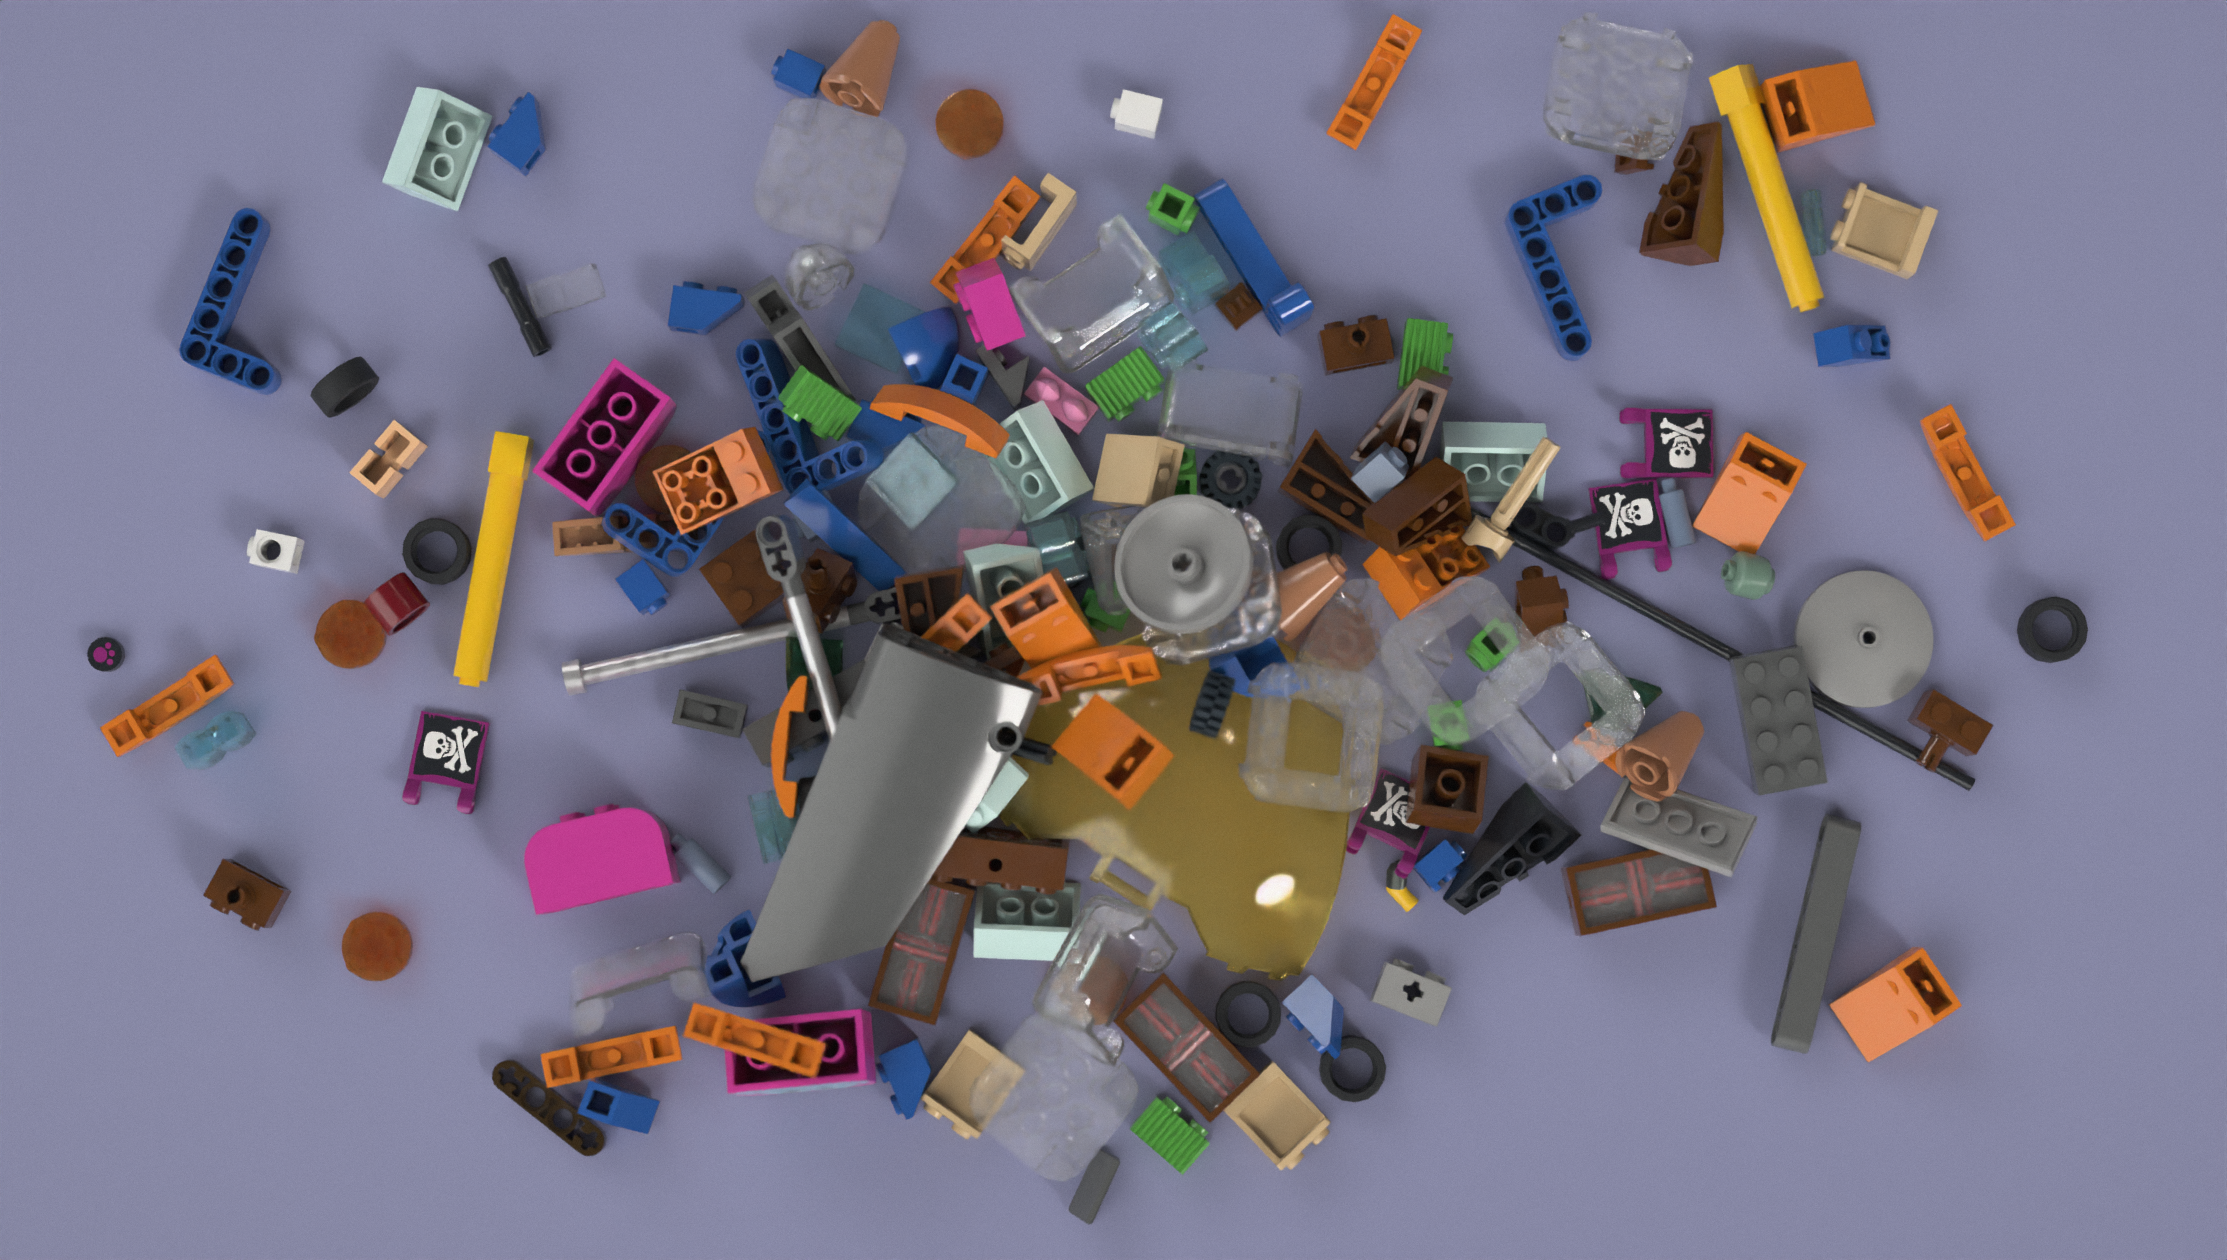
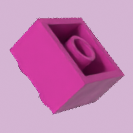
(990, 303)

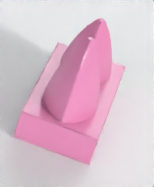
(1062, 400)

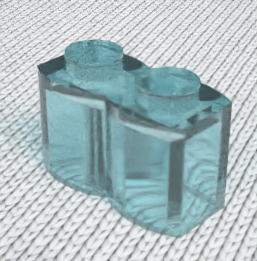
(1171, 337)
(1058, 545)
(221, 735)

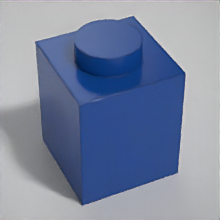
(798, 74)
(644, 588)

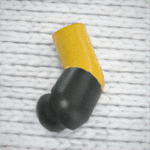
(1398, 889)

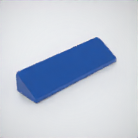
(844, 535)

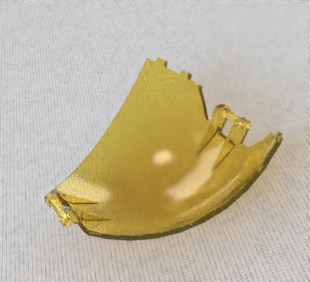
(1243, 868)

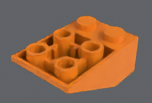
(1816, 104)
(718, 480)
(1748, 494)
(1424, 571)
(1044, 620)
(1113, 751)
(1895, 1003)

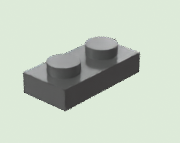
(710, 714)

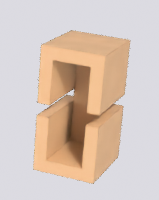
(383, 473)

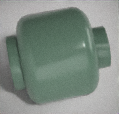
(1748, 575)

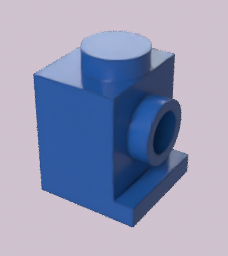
(1440, 863)

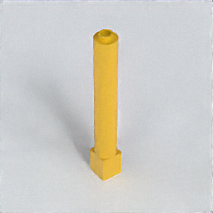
(1740, 99)
(508, 471)

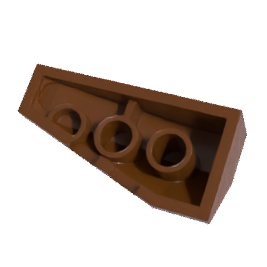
(1690, 213)

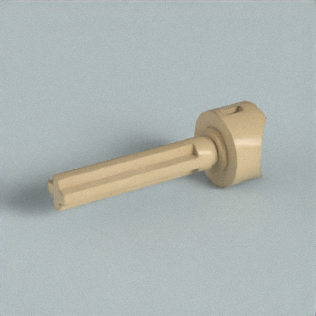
(1493, 531)

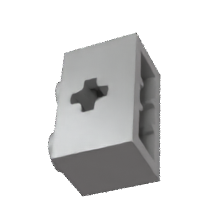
(1426, 1007)

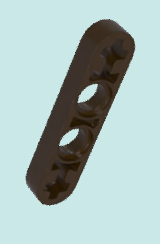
(546, 1111)

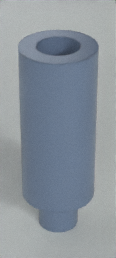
(1676, 515)
(700, 863)

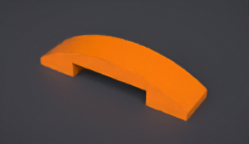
(1374, 82)
(984, 242)
(946, 410)
(1964, 475)
(958, 624)
(1091, 668)
(794, 702)
(168, 707)
(754, 1039)
(611, 1056)

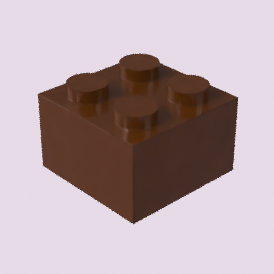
(743, 580)
(1447, 789)

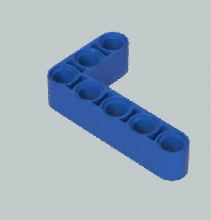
(1549, 261)
(1281, 303)
(227, 308)
(782, 436)
(665, 541)

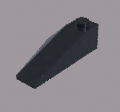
(1517, 839)

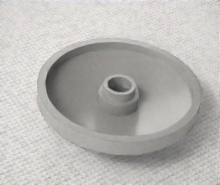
(1161, 546)
(1833, 645)

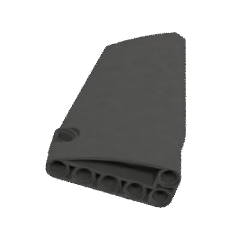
(887, 800)

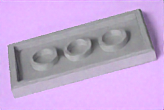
(1681, 827)

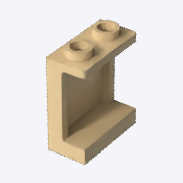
(1063, 201)
(1882, 231)
(1137, 470)
(951, 1087)
(1278, 1117)

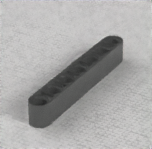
(1816, 934)

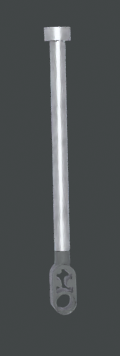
(800, 611)
(579, 676)

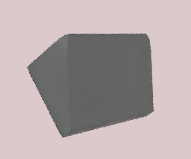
(1094, 1186)

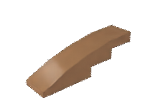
(589, 537)

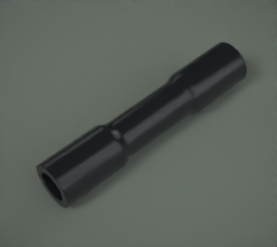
(510, 287)

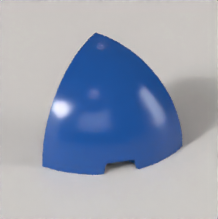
(928, 345)
(1247, 663)
(726, 974)

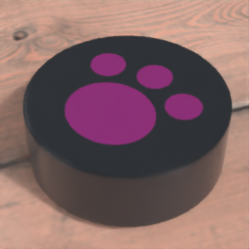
(106, 654)

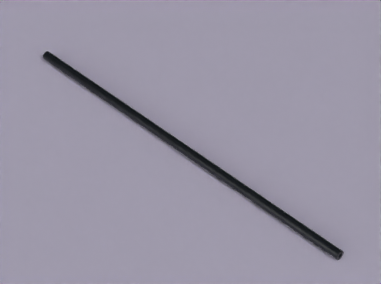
(1722, 650)

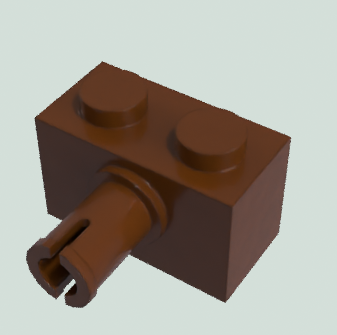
(1355, 345)
(827, 585)
(1540, 600)
(1948, 726)
(246, 894)

